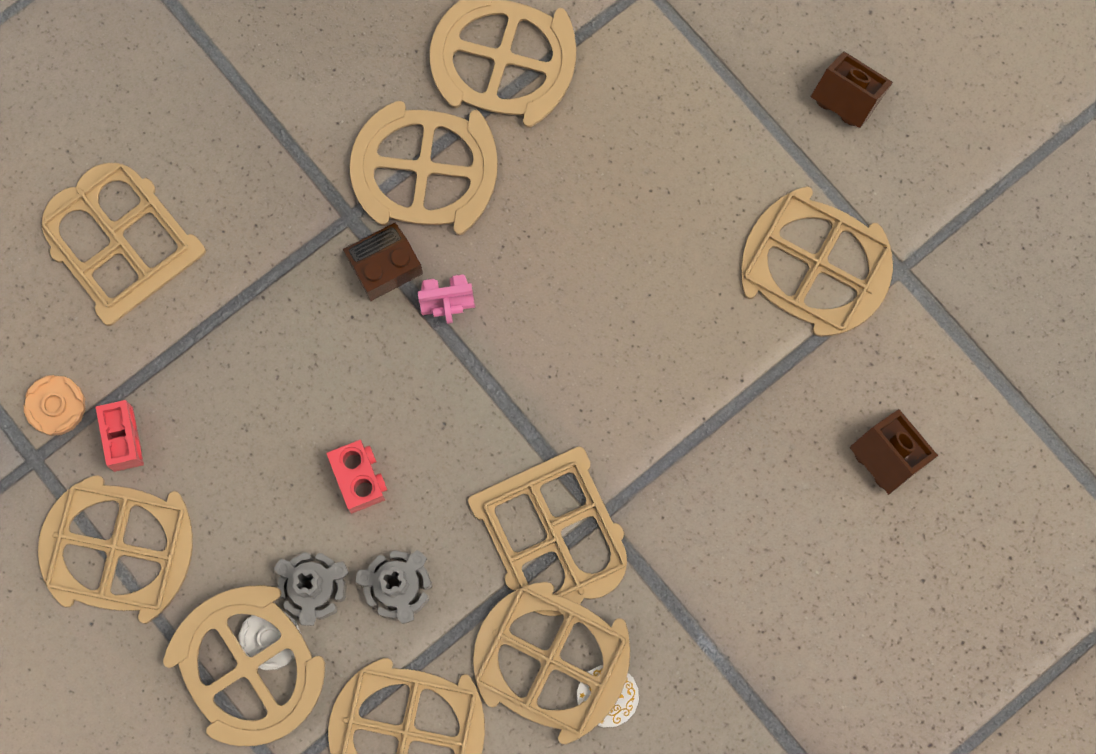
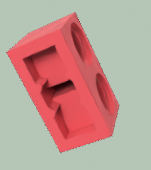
(119, 436)
(350, 479)

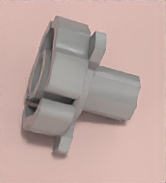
(294, 575)
(399, 597)

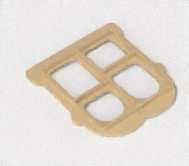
(86, 198)
(577, 583)

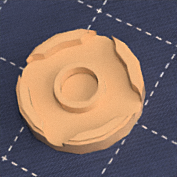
(54, 405)

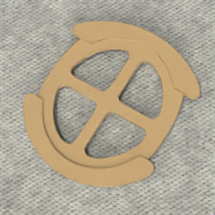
(558, 70)
(481, 173)
(766, 235)
(173, 560)
(214, 615)
(378, 675)
(605, 687)

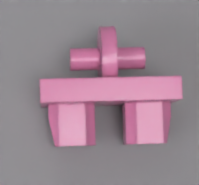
(446, 300)

